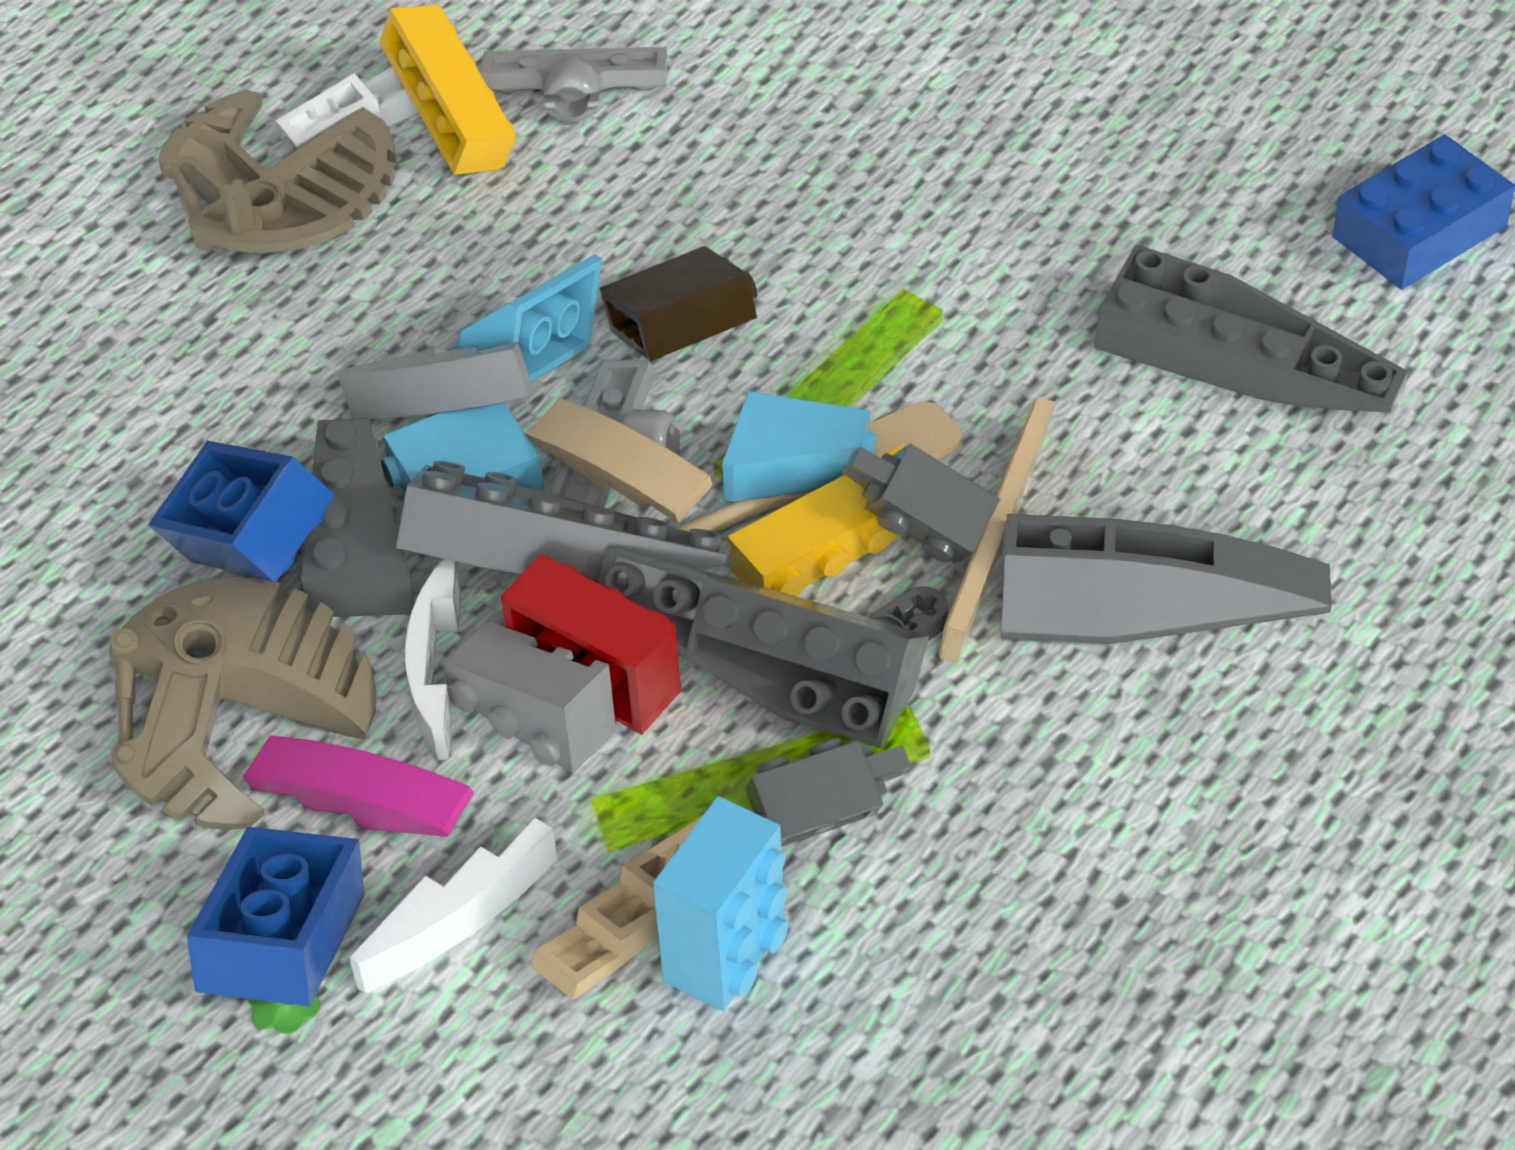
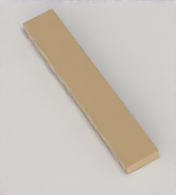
(992, 541)

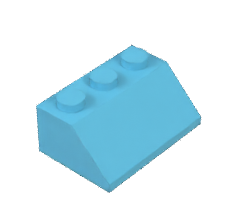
(546, 322)

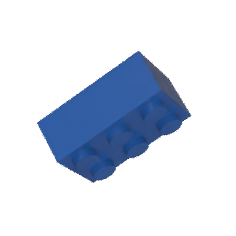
(1423, 211)
(242, 510)
(276, 916)

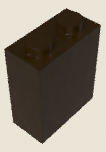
(679, 302)

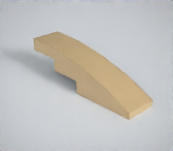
(620, 459)
(609, 926)

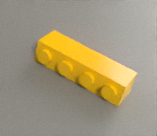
(447, 89)
(808, 538)

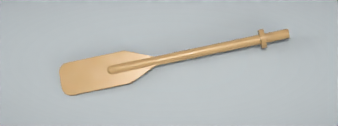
(920, 424)

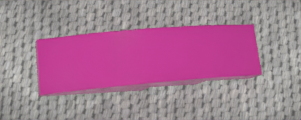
(366, 786)

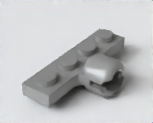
(574, 76)
(620, 395)

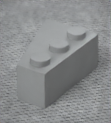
(533, 694)

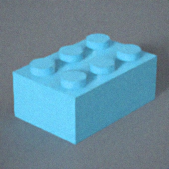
(721, 904)

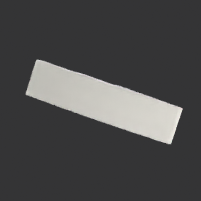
(380, 95)
(442, 916)

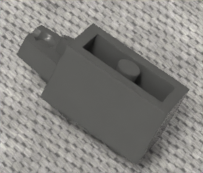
(924, 500)
(824, 790)

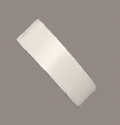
(434, 611)

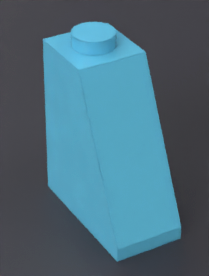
(791, 446)

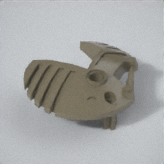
(282, 207)
(262, 655)

